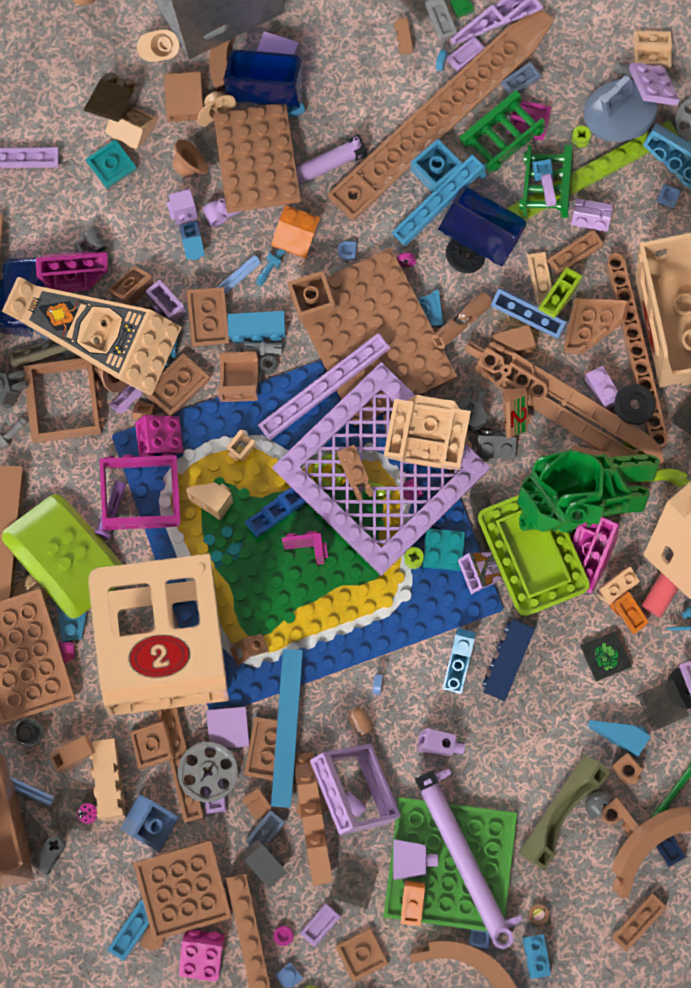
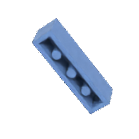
(528, 313)

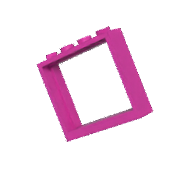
(130, 461)

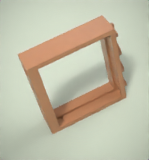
(55, 367)

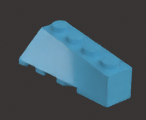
(671, 151)

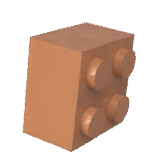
(311, 297)

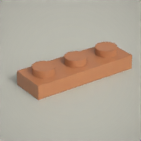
(575, 252)
(639, 922)

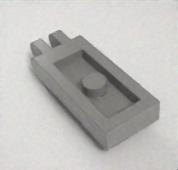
(441, 19)

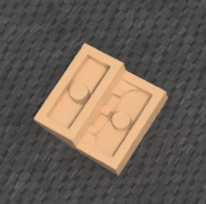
(653, 48)

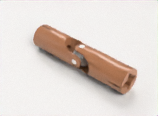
(468, 315)

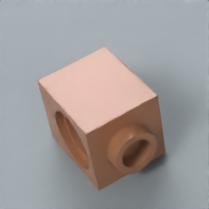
(618, 767)

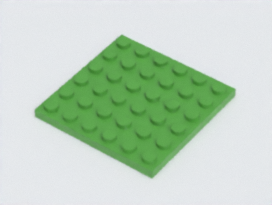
(445, 894)

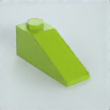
(561, 293)

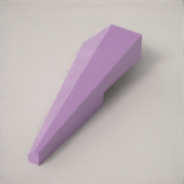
(496, 16)

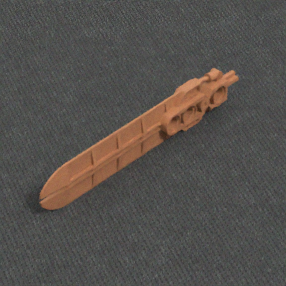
(569, 397)

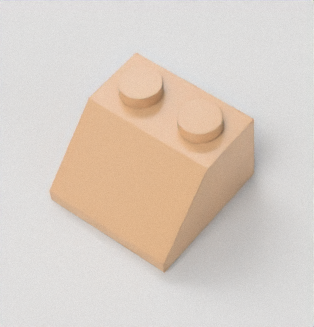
(132, 128)
(212, 498)

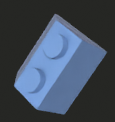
(149, 823)

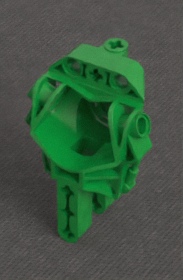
(582, 488)

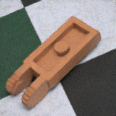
(354, 470)

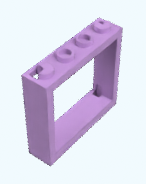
(335, 794)

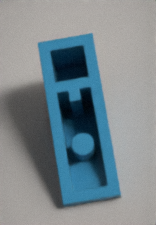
(627, 737)

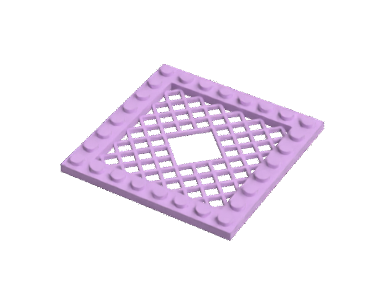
(290, 471)

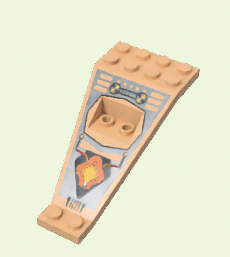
(129, 346)

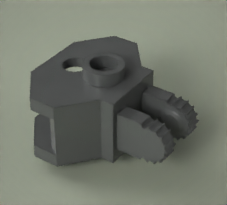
(10, 387)
(478, 415)

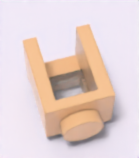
(241, 446)

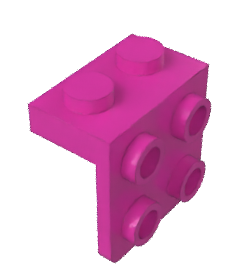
(310, 539)
(201, 955)

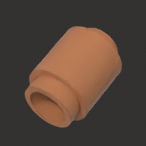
(360, 721)

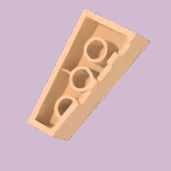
(108, 781)

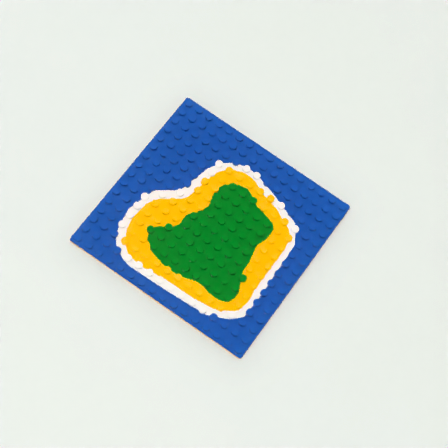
(284, 589)

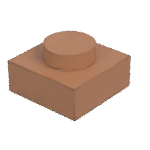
(142, 409)

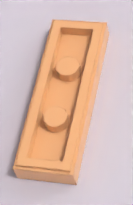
(539, 275)

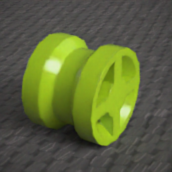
(579, 140)
(413, 562)

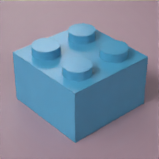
(434, 165)

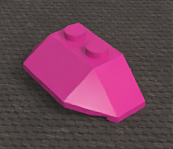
(71, 270)
(595, 547)

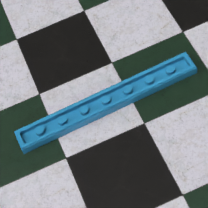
(286, 728)

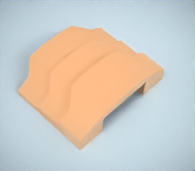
(427, 432)

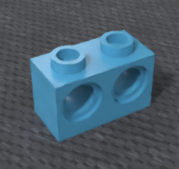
(536, 957)

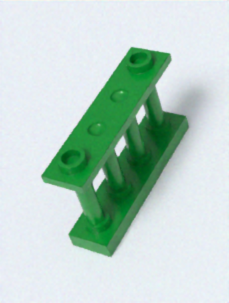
(499, 115)
(562, 189)

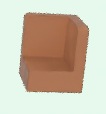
(257, 804)

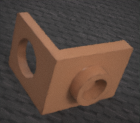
(250, 647)

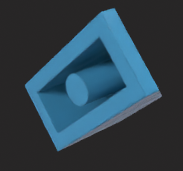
(192, 240)

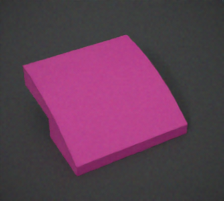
(536, 111)

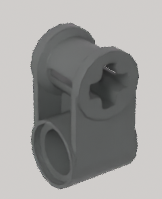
(46, 857)

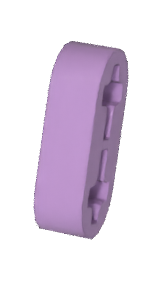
(548, 190)

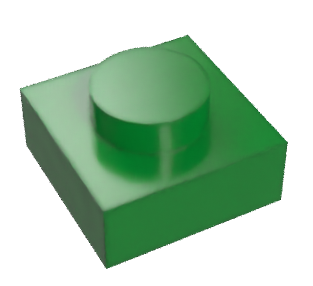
(461, 7)

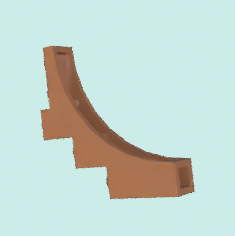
(312, 820)

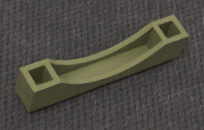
(541, 844)

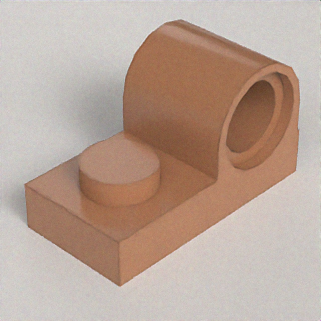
(629, 824)

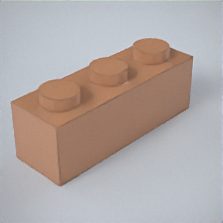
(403, 36)

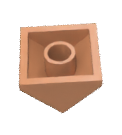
(131, 286)

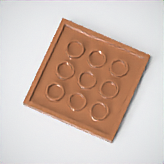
(182, 890)

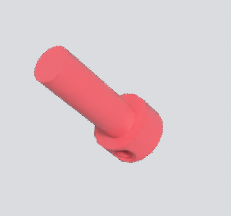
(660, 595)

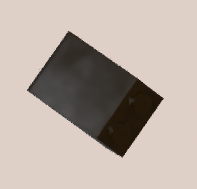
(113, 97)

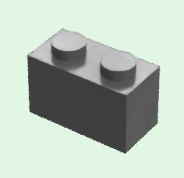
(261, 861)

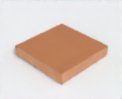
(152, 745)
(361, 954)

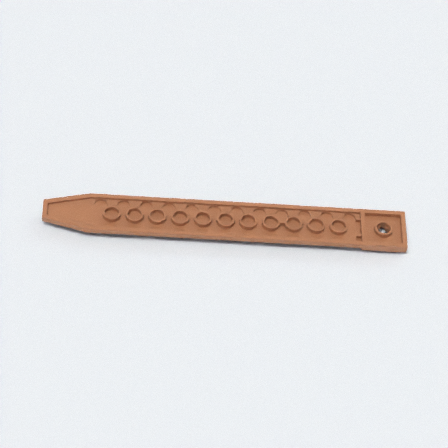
(440, 114)

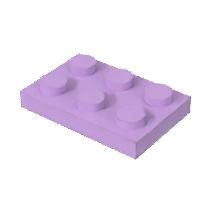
(654, 83)

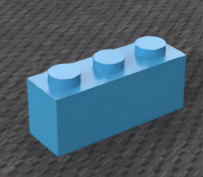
(256, 326)

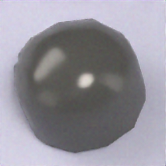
(28, 732)
(595, 800)

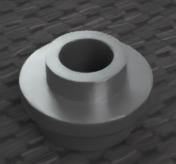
(268, 358)

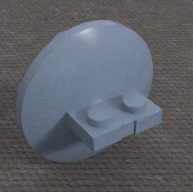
(618, 111)

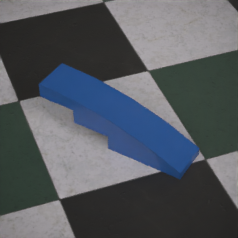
(275, 512)

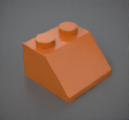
(295, 231)

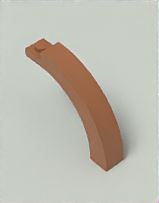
(218, 63)
(643, 841)
(467, 954)

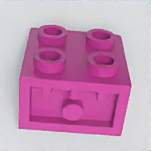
(159, 435)

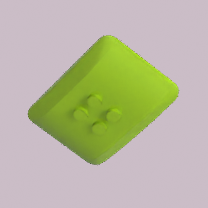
(59, 552)
(534, 564)

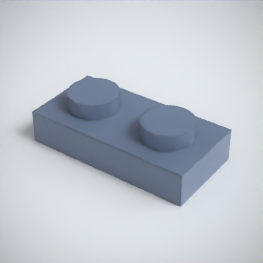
(521, 79)
(267, 829)

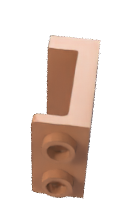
(183, 96)
(238, 376)

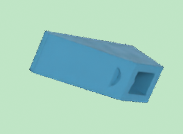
(459, 660)

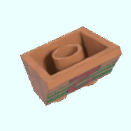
(516, 411)

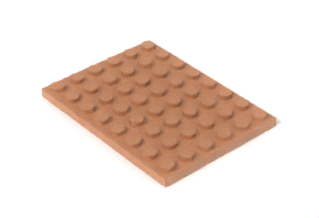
(375, 300)

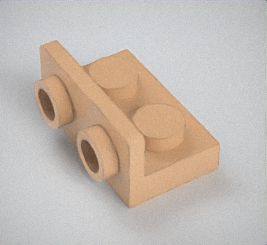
(618, 585)

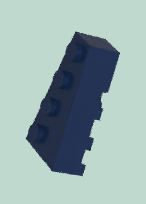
(509, 659)

